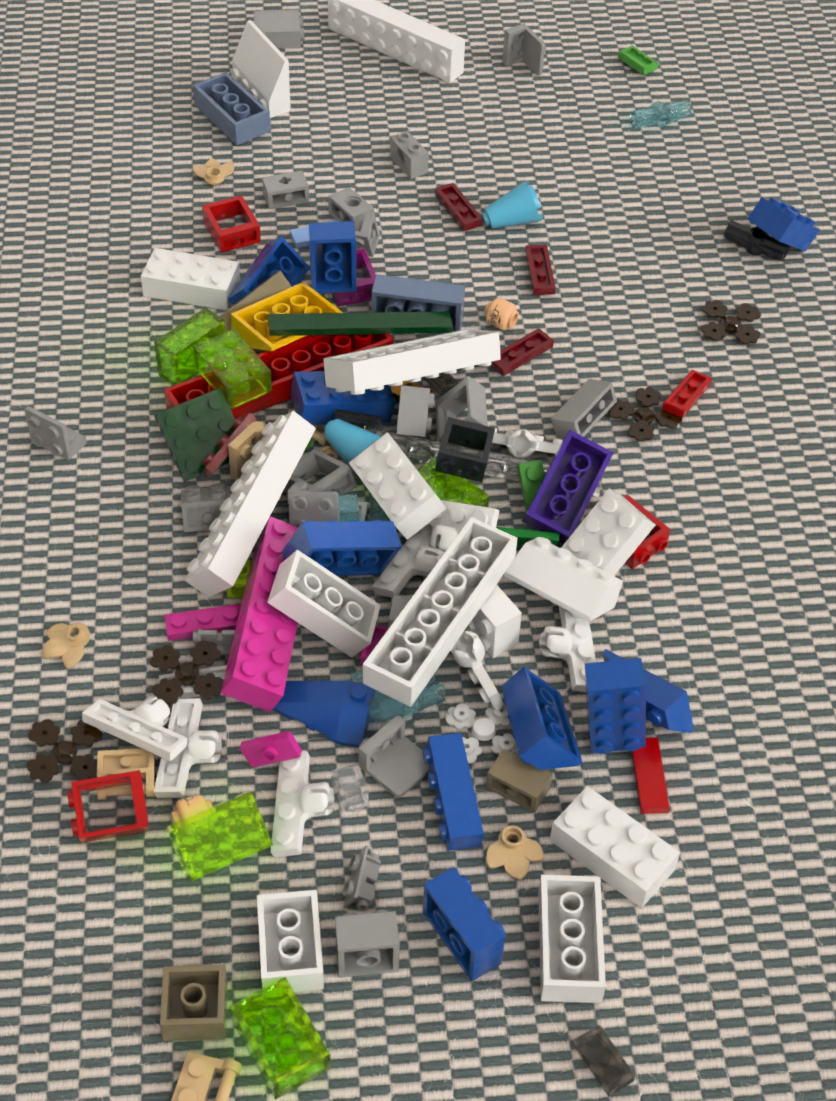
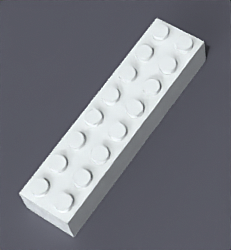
(399, 36)
(411, 360)
(249, 505)
(439, 612)

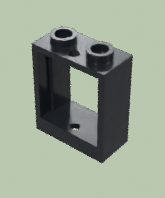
(466, 435)

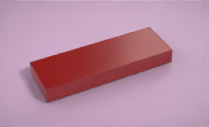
(687, 393)
(650, 778)

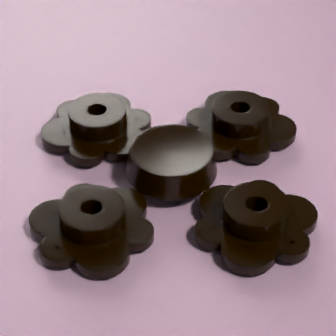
(729, 323)
(644, 415)
(187, 673)
(64, 751)

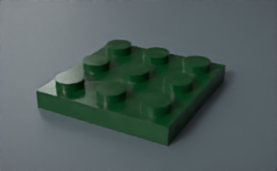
(195, 430)

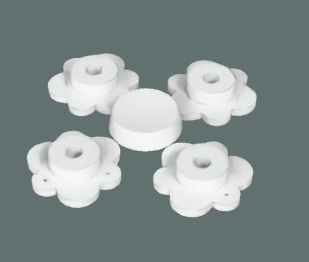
(482, 729)

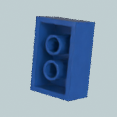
(784, 223)
(333, 257)
(463, 923)

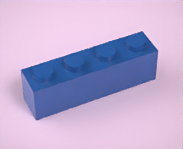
(453, 791)

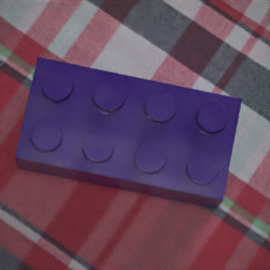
(567, 486)

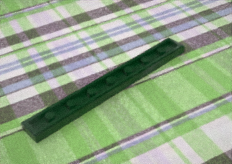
(359, 323)

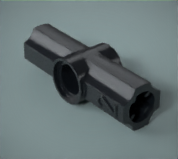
(756, 241)

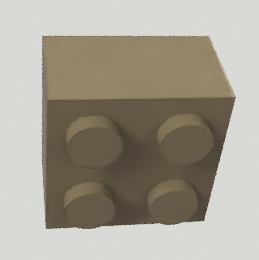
(194, 1002)

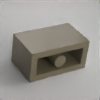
(518, 780)

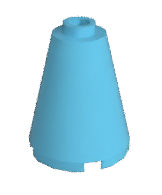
(513, 208)
(348, 439)

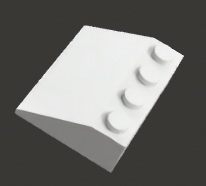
(262, 70)

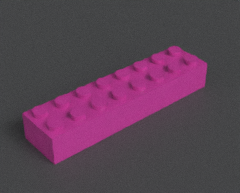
(262, 634)

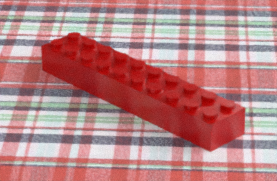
(299, 356)

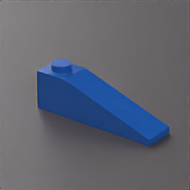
(665, 702)
(329, 707)

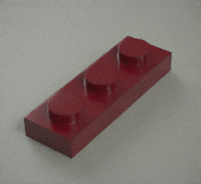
(458, 206)
(540, 269)
(522, 351)
(213, 461)

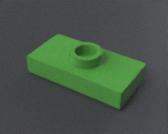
(638, 60)

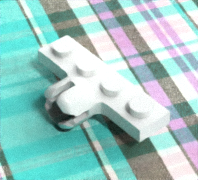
(524, 443)
(453, 519)
(412, 559)
(570, 643)
(469, 653)
(139, 726)
(200, 749)
(295, 804)

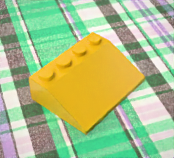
(253, 320)

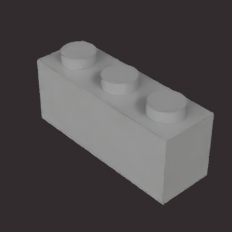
(584, 408)

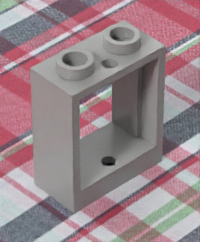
(470, 395)
(338, 477)

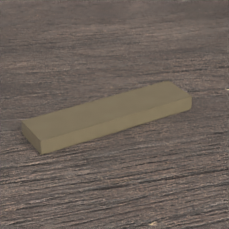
(271, 286)

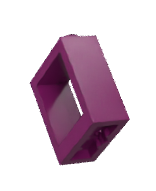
(364, 286)

